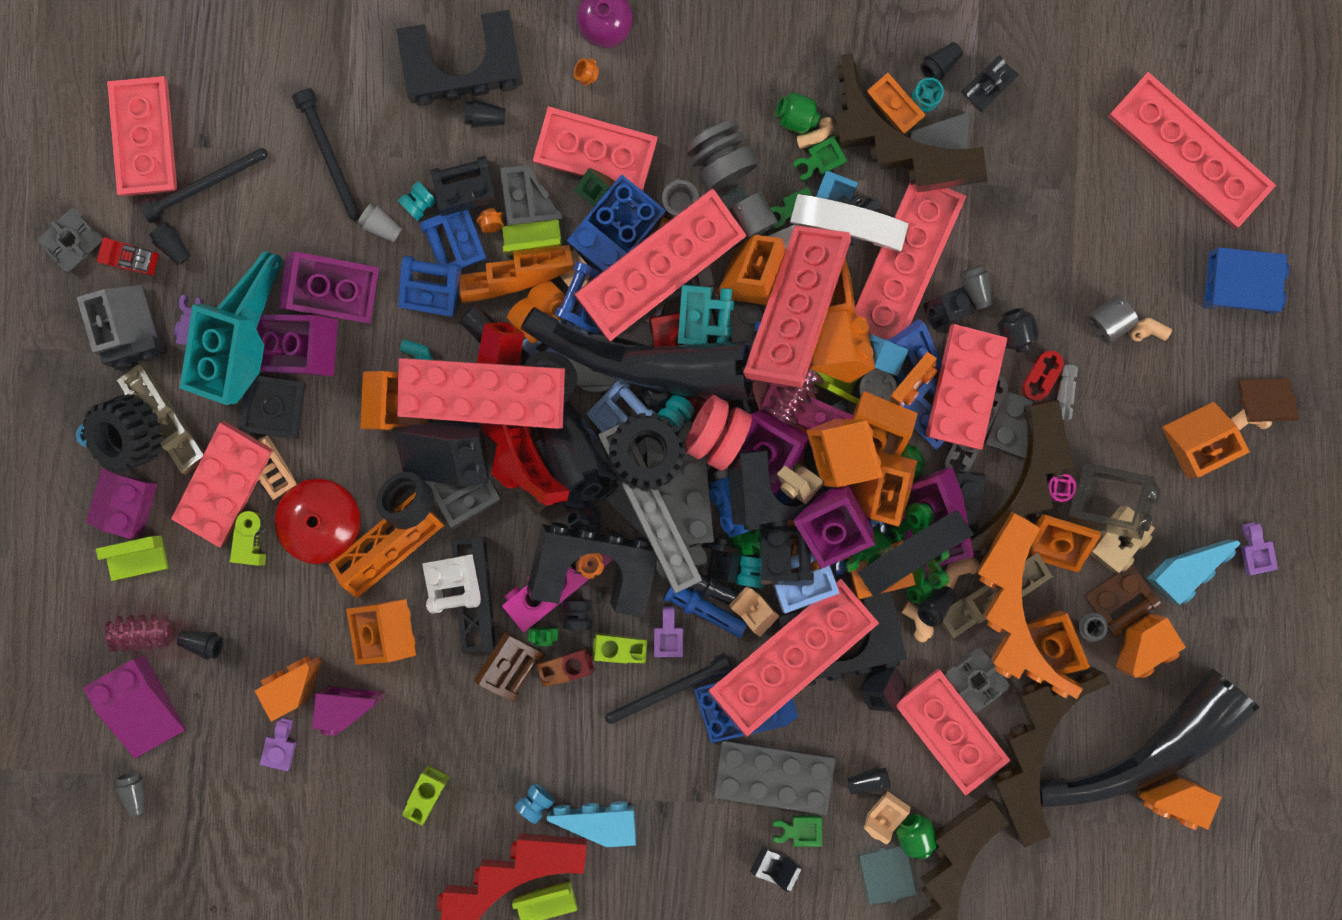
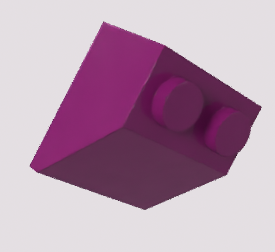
(782, 442)
(121, 504)
(835, 526)
(340, 707)

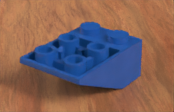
(616, 224)
(721, 727)

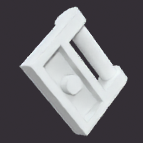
(450, 574)

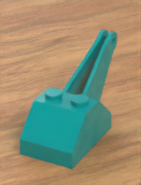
(223, 341)

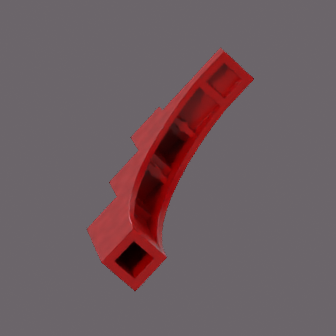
(516, 457)
(534, 858)

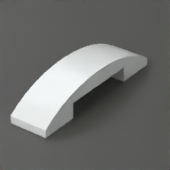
(860, 222)

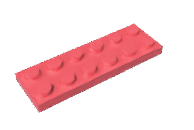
(1191, 151)
(660, 264)
(902, 277)
(797, 306)
(481, 392)
(792, 658)

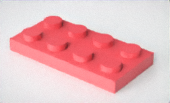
(142, 136)
(580, 143)
(966, 387)
(222, 484)
(952, 732)

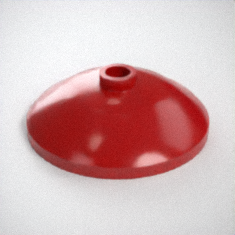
(336, 515)

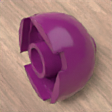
(604, 21)

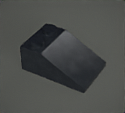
(444, 452)

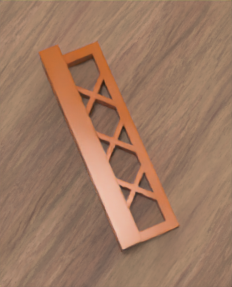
(385, 554)

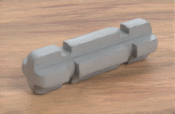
(1066, 390)

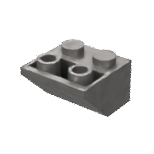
(116, 317)

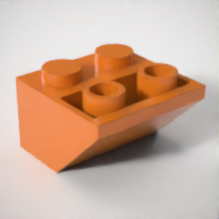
(754, 269)
(1204, 440)
(845, 452)
(887, 496)
(1147, 645)
(289, 690)
(1182, 801)

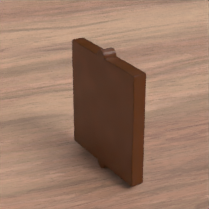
(1268, 400)

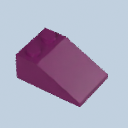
(328, 287)
(298, 344)
(943, 496)
(135, 706)

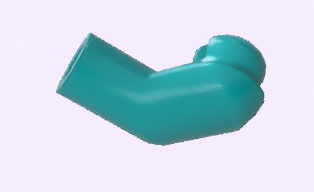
(415, 349)

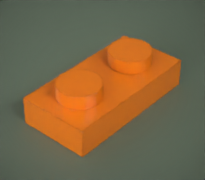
(895, 104)
(922, 372)

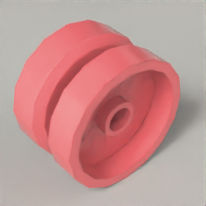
(717, 433)

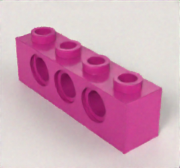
(526, 614)

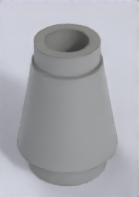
(379, 223)

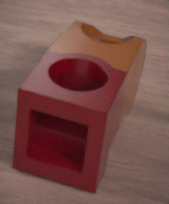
(566, 667)

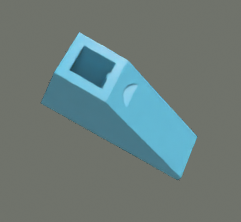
(1185, 572)
(604, 825)

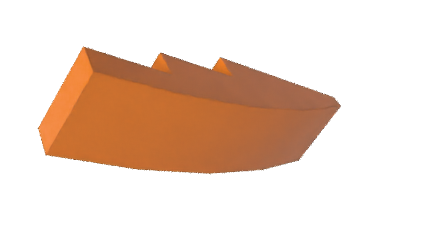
(511, 276)

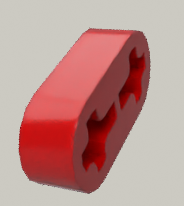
(1047, 379)

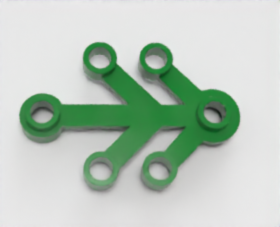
(918, 518)

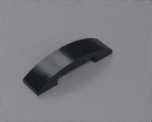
(915, 553)

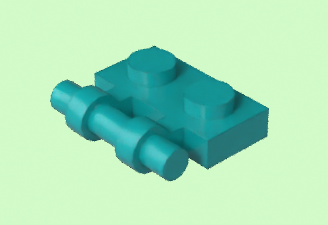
(696, 314)

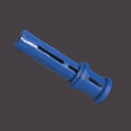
(692, 602)

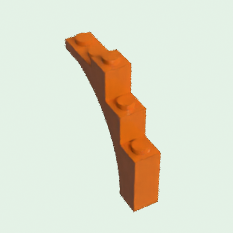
(1004, 567)

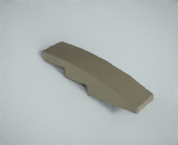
(176, 434)
(972, 606)

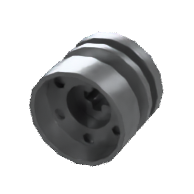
(718, 151)

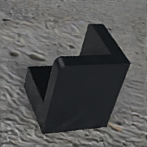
(882, 688)

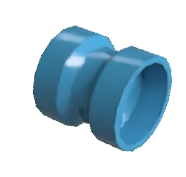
(534, 803)

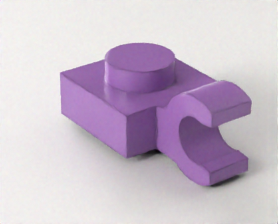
(182, 326)
(1259, 554)
(668, 639)
(278, 749)

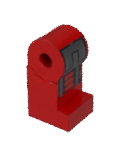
(127, 257)

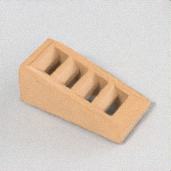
(283, 471)

